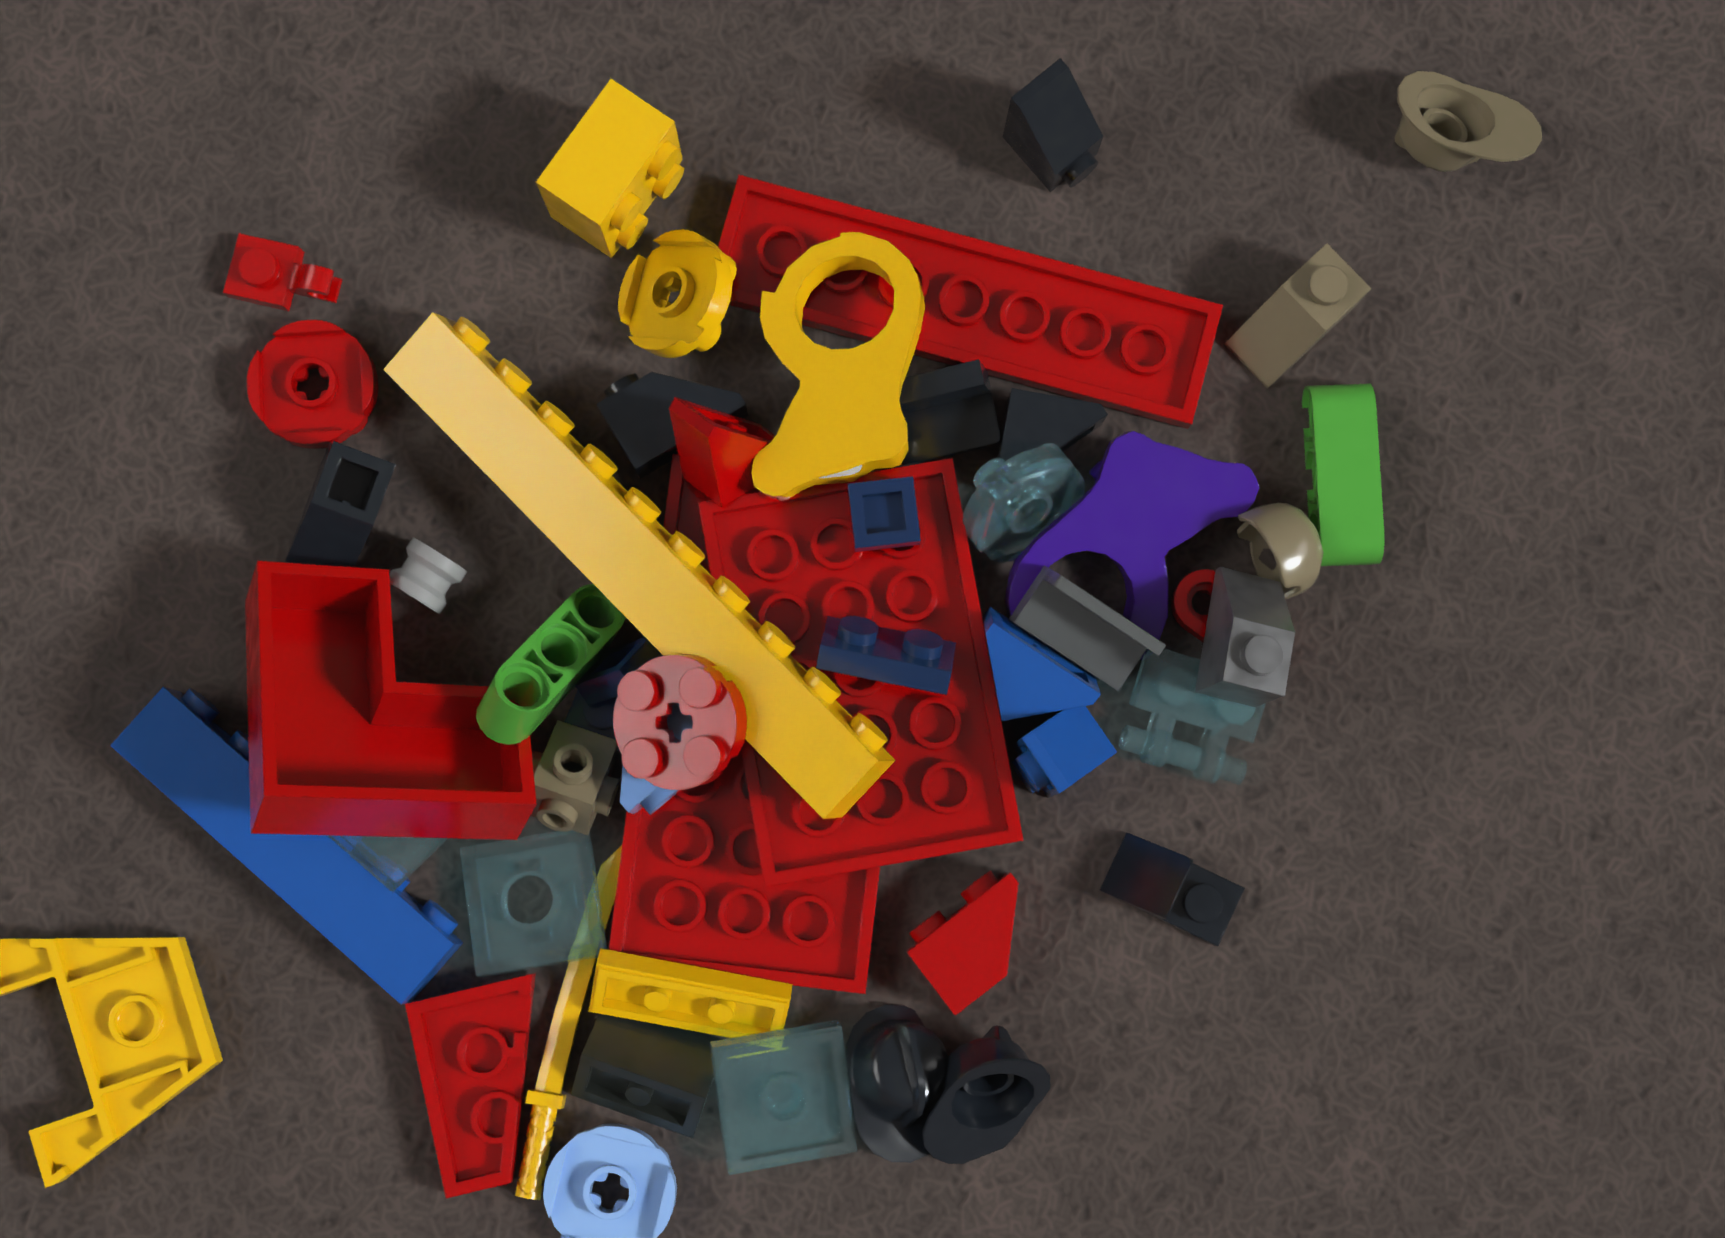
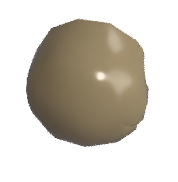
(1292, 542)

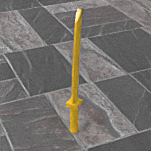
(547, 1094)

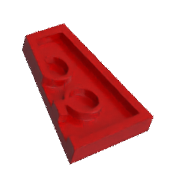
(473, 1078)

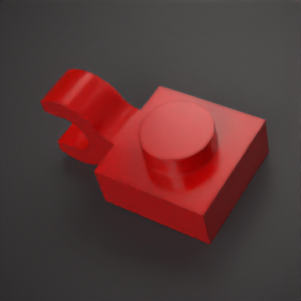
(273, 272)

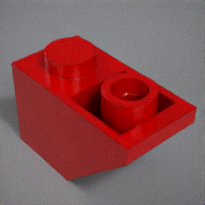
(972, 946)

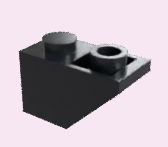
(340, 507)

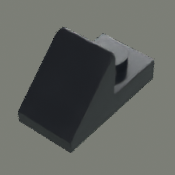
(1172, 888)

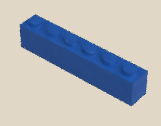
(209, 780)

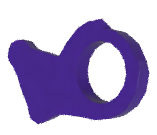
(1137, 511)

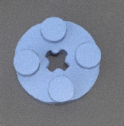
(590, 1158)

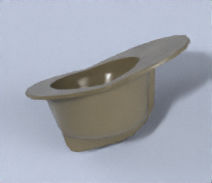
(1458, 124)

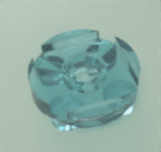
(1020, 500)

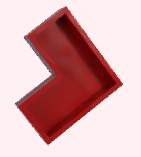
(345, 742)

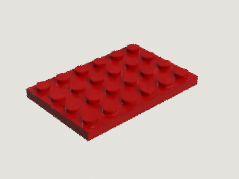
(950, 751)

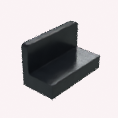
(948, 412)

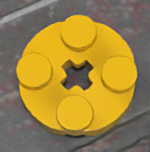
(704, 297)

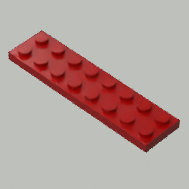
(985, 302)

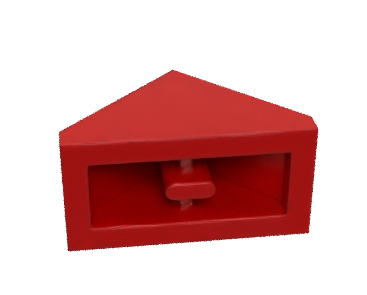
(716, 449)

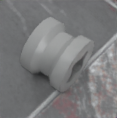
(426, 575)

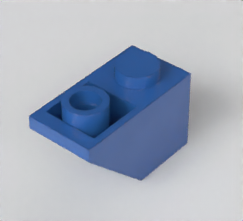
(1061, 751)

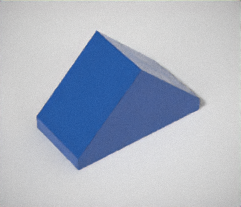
(1031, 674)

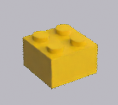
(612, 170)

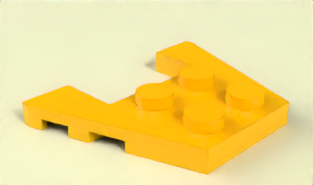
(134, 1028)

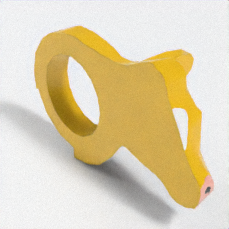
(847, 399)

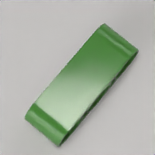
(1345, 473)
(572, 641)

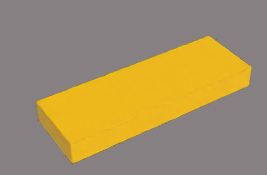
(687, 996)

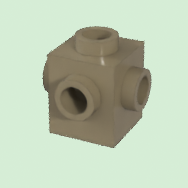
(574, 778)

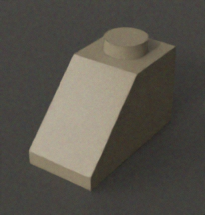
(1297, 315)

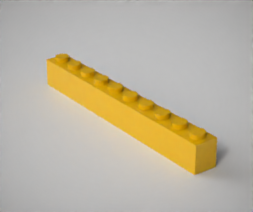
(637, 562)

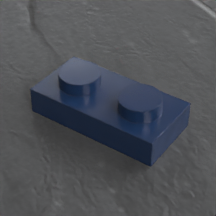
(886, 655)

